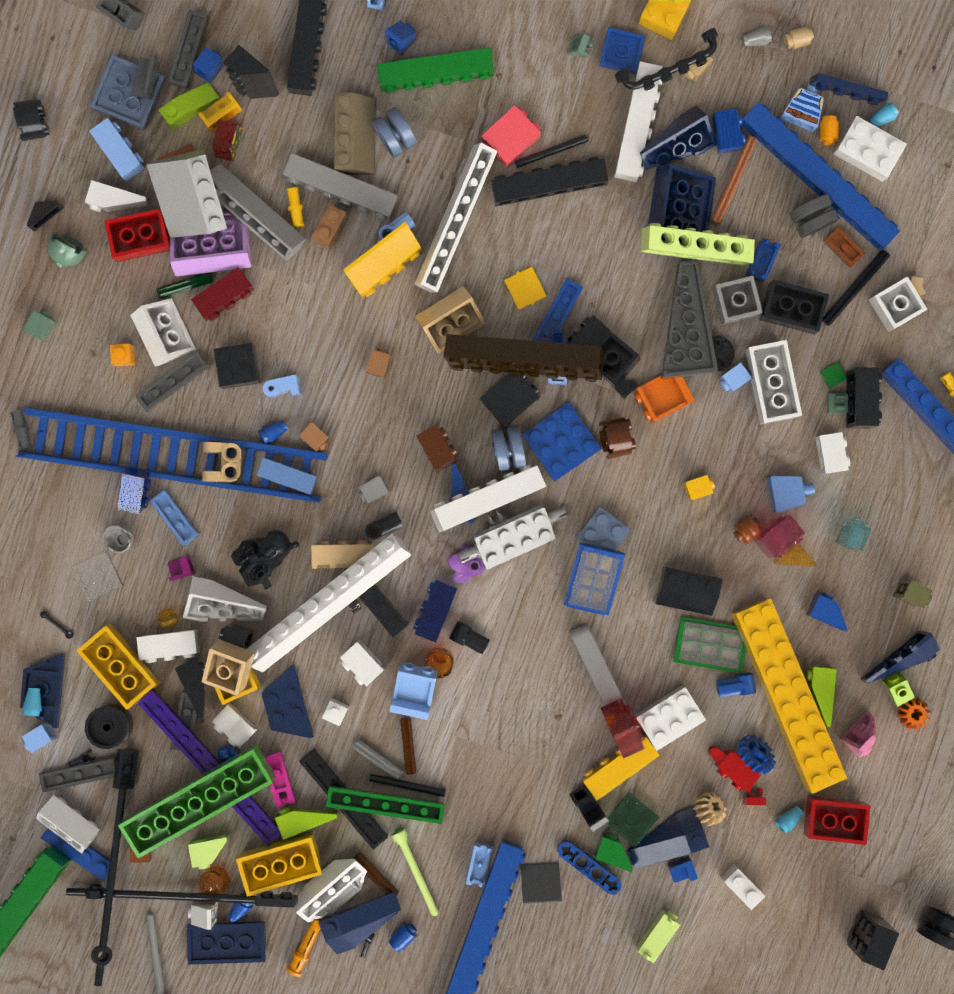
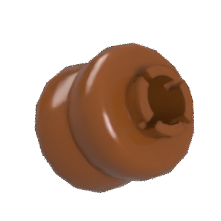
(747, 529)

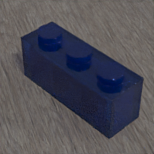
(434, 610)

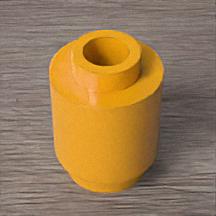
(829, 130)

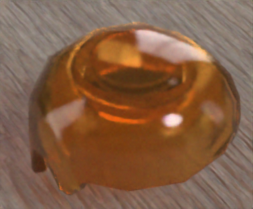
(440, 660)
(214, 881)

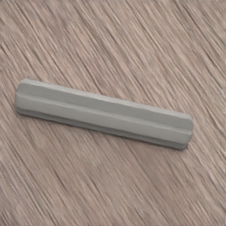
(377, 759)

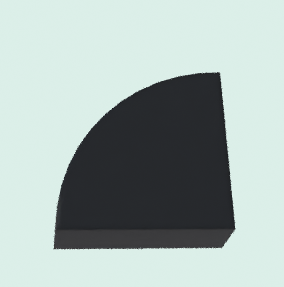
(625, 388)

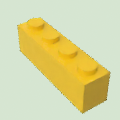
(616, 770)

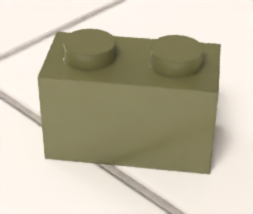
(913, 593)

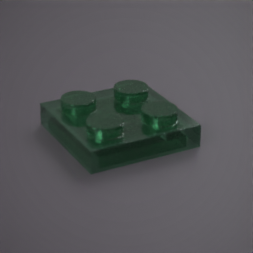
(632, 819)

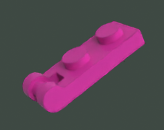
(282, 781)

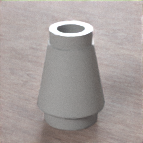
(758, 37)

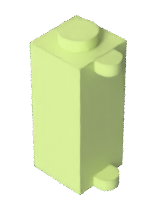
(658, 935)

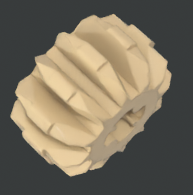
(710, 808)

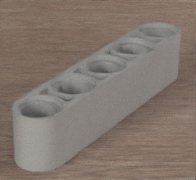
(595, 665)

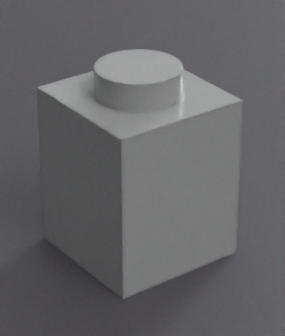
(373, 490)

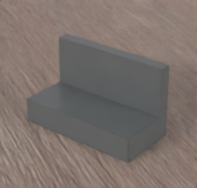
(145, 77)

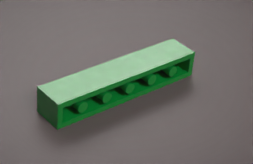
(435, 69)
(385, 804)

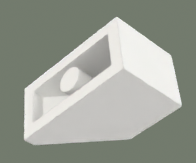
(203, 914)

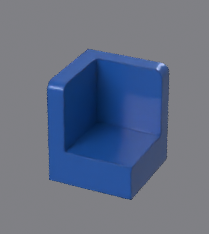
(682, 870)

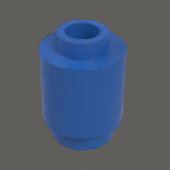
(403, 936)

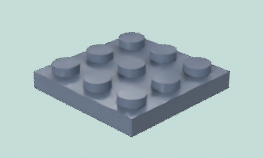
(115, 94)

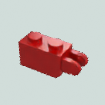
(731, 765)

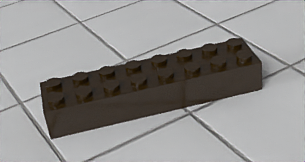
(524, 357)

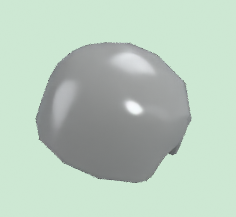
(118, 538)

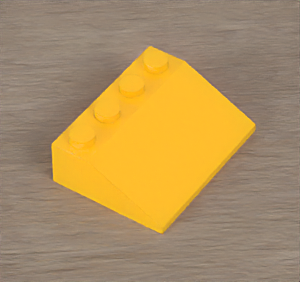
(383, 260)

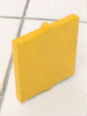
(525, 288)

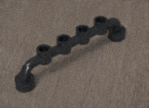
(665, 73)

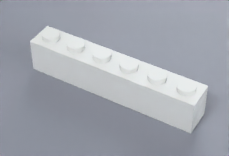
(637, 126)
(488, 498)

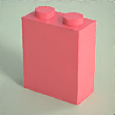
(511, 135)

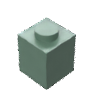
(39, 325)

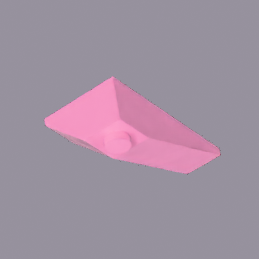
(861, 735)

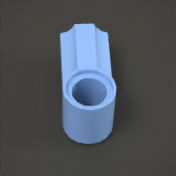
(396, 223)

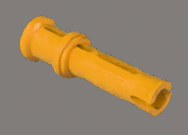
(301, 955)

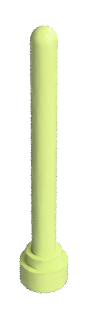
(400, 837)

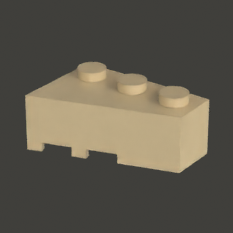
(338, 555)

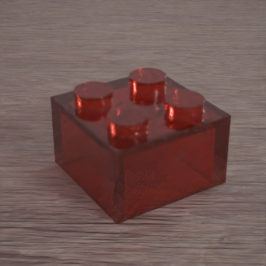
(623, 727)

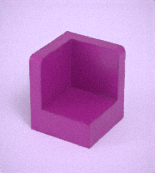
(180, 568)

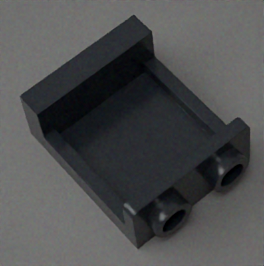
(510, 398)

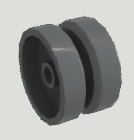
(815, 217)

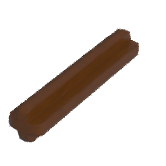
(408, 746)
(375, 875)

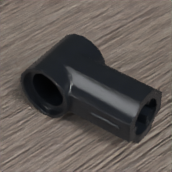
(386, 525)
(466, 636)

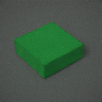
(833, 375)

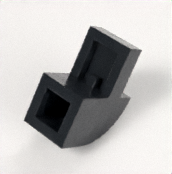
(589, 807)

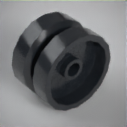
(101, 734)
(941, 928)

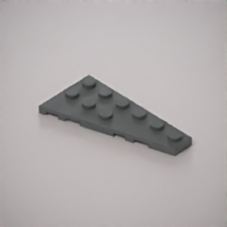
(689, 334)

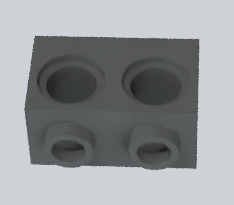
(122, 12)

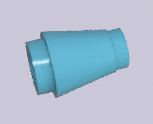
(884, 115)
(32, 703)
(789, 819)

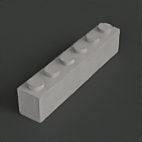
(341, 187)
(256, 214)

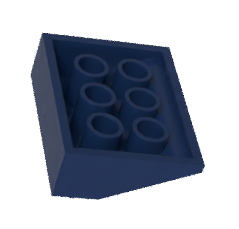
(682, 198)

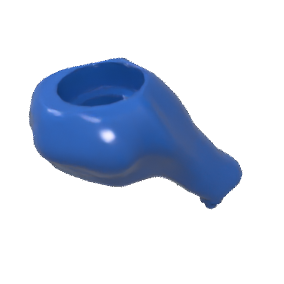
(227, 752)

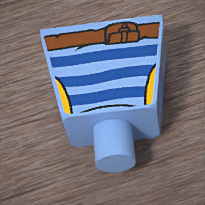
(804, 109)

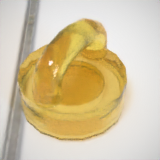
(167, 618)

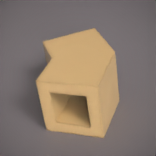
(917, 283)

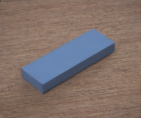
(287, 476)
(174, 517)

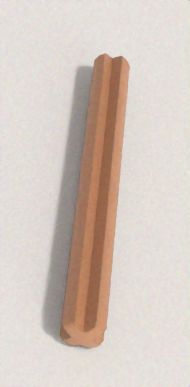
(734, 179)

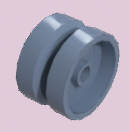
(395, 132)
(508, 448)

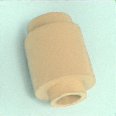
(798, 38)

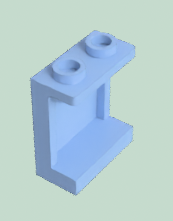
(413, 690)

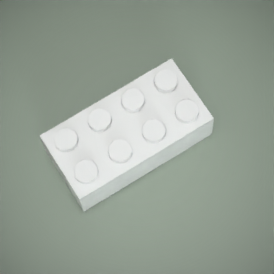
(773, 382)

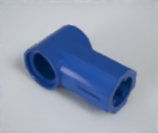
(741, 684)

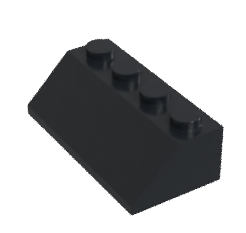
(249, 75)

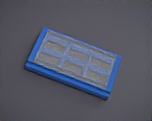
(594, 579)

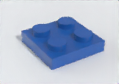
(622, 50)

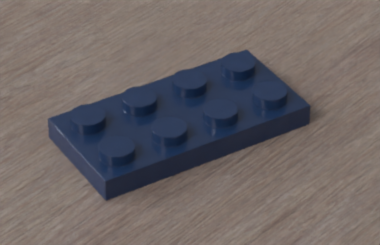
(227, 943)

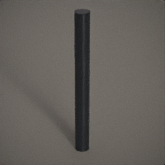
(551, 151)
(407, 785)

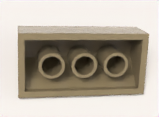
(354, 134)

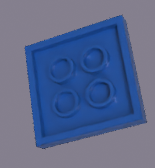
(561, 441)

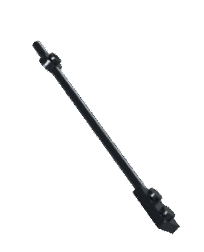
(123, 779)
(266, 898)

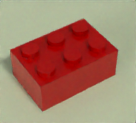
(137, 235)
(836, 820)

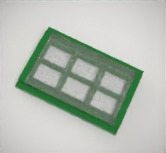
(709, 645)

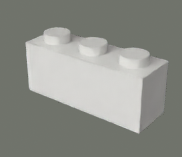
(168, 645)
(67, 823)

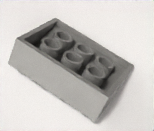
(187, 194)

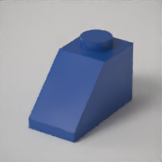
(400, 36)
(827, 611)

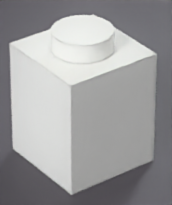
(335, 712)

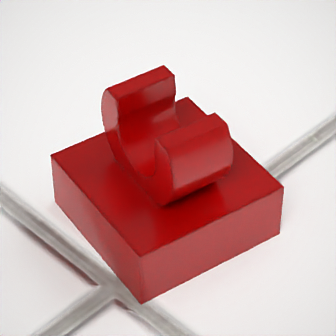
(754, 799)

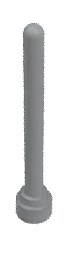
(155, 953)

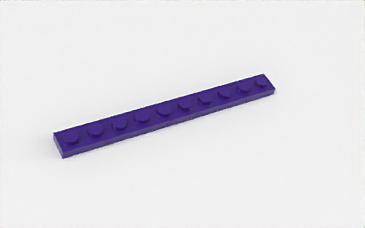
(204, 761)

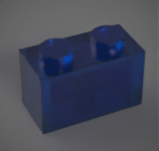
(134, 491)

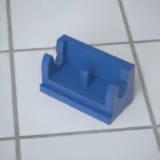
(763, 260)

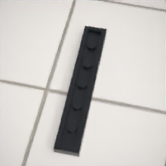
(325, 776)

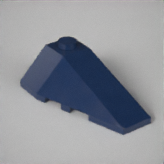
(683, 137)
(916, 650)
(672, 839)
(355, 924)

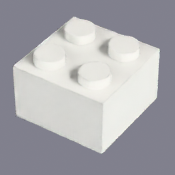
(898, 304)
(362, 663)

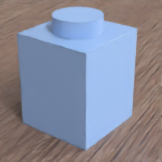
(734, 378)
(38, 737)

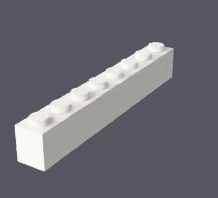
(455, 217)

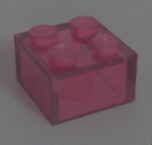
(780, 536)

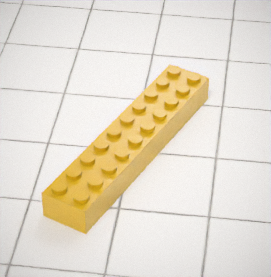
(789, 696)

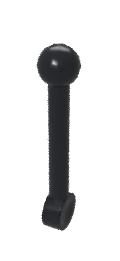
(69, 634)

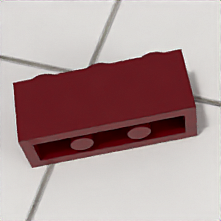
(223, 295)

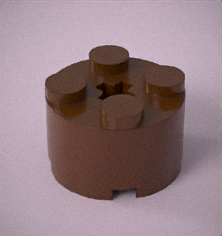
(616, 437)

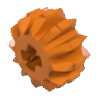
(918, 718)

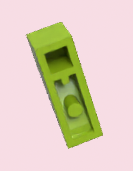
(188, 105)
(822, 687)
(302, 819)

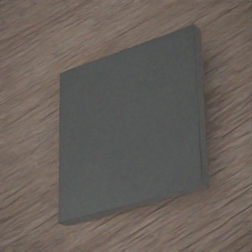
(541, 883)

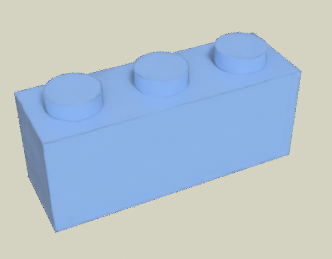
(117, 149)

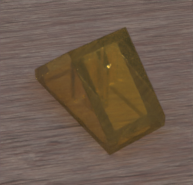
(796, 556)

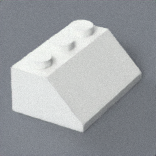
(162, 331)

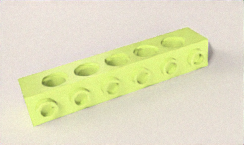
(652, 243)

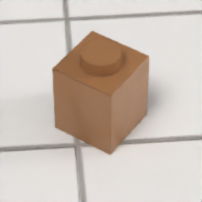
(378, 363)
(315, 437)

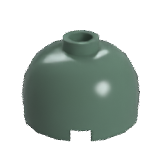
(65, 250)

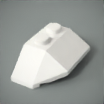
(330, 890)

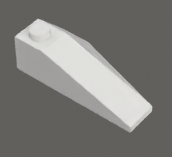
(212, 600)

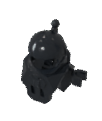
(261, 556)

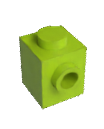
(898, 688)

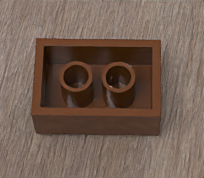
(436, 448)

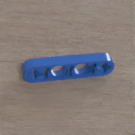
(590, 865)

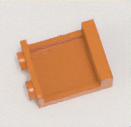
(663, 397)

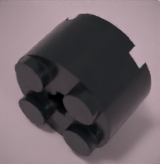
(30, 119)

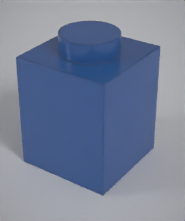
(208, 64)

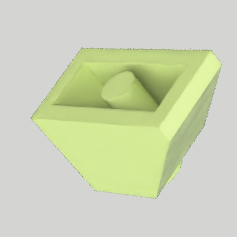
(206, 850)

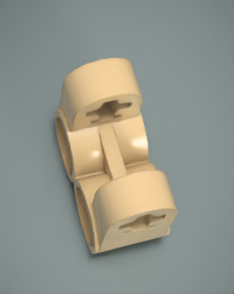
(235, 463)

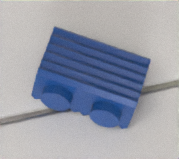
(728, 131)

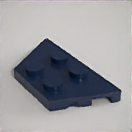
(49, 679)
(287, 706)

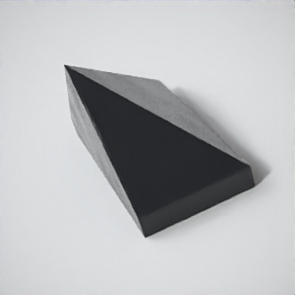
(42, 213)

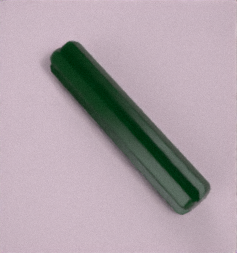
(184, 285)

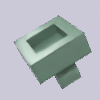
(579, 44)
(837, 403)

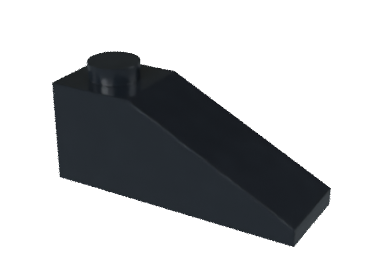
(191, 679)

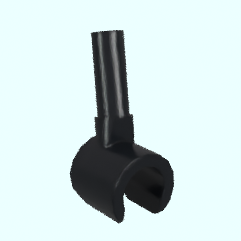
(84, 758)
(367, 942)

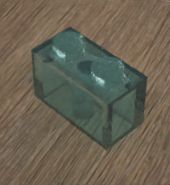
(853, 535)

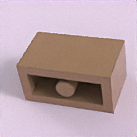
(329, 227)

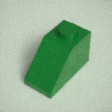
(612, 852)

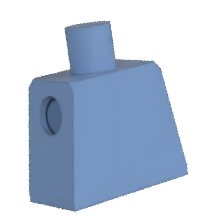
(788, 492)

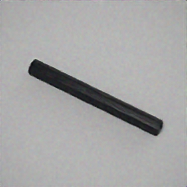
(855, 288)

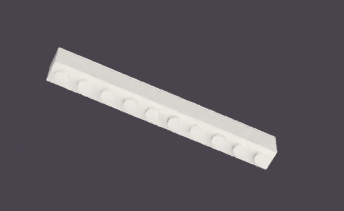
(328, 602)

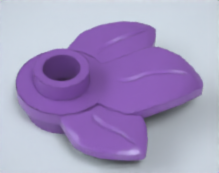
(464, 571)

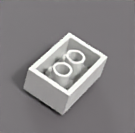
(869, 148)
(669, 717)

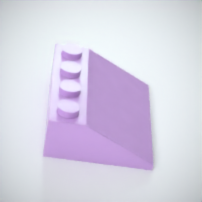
(212, 251)

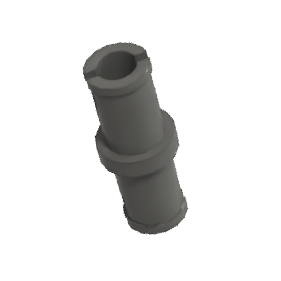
(21, 429)

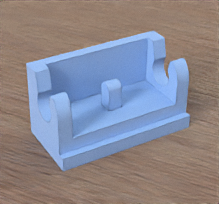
(479, 864)

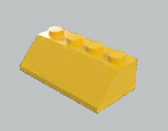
(279, 864)

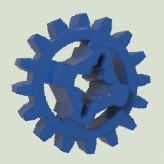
(756, 754)

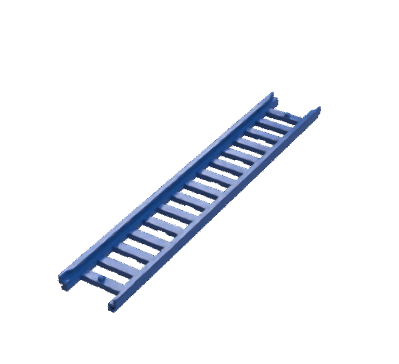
(155, 445)

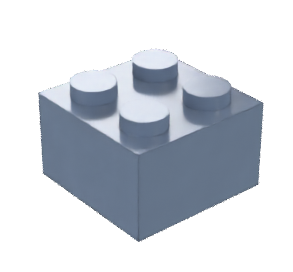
(603, 530)

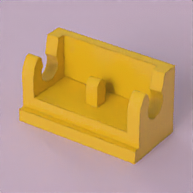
(222, 109)

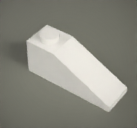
(111, 199)

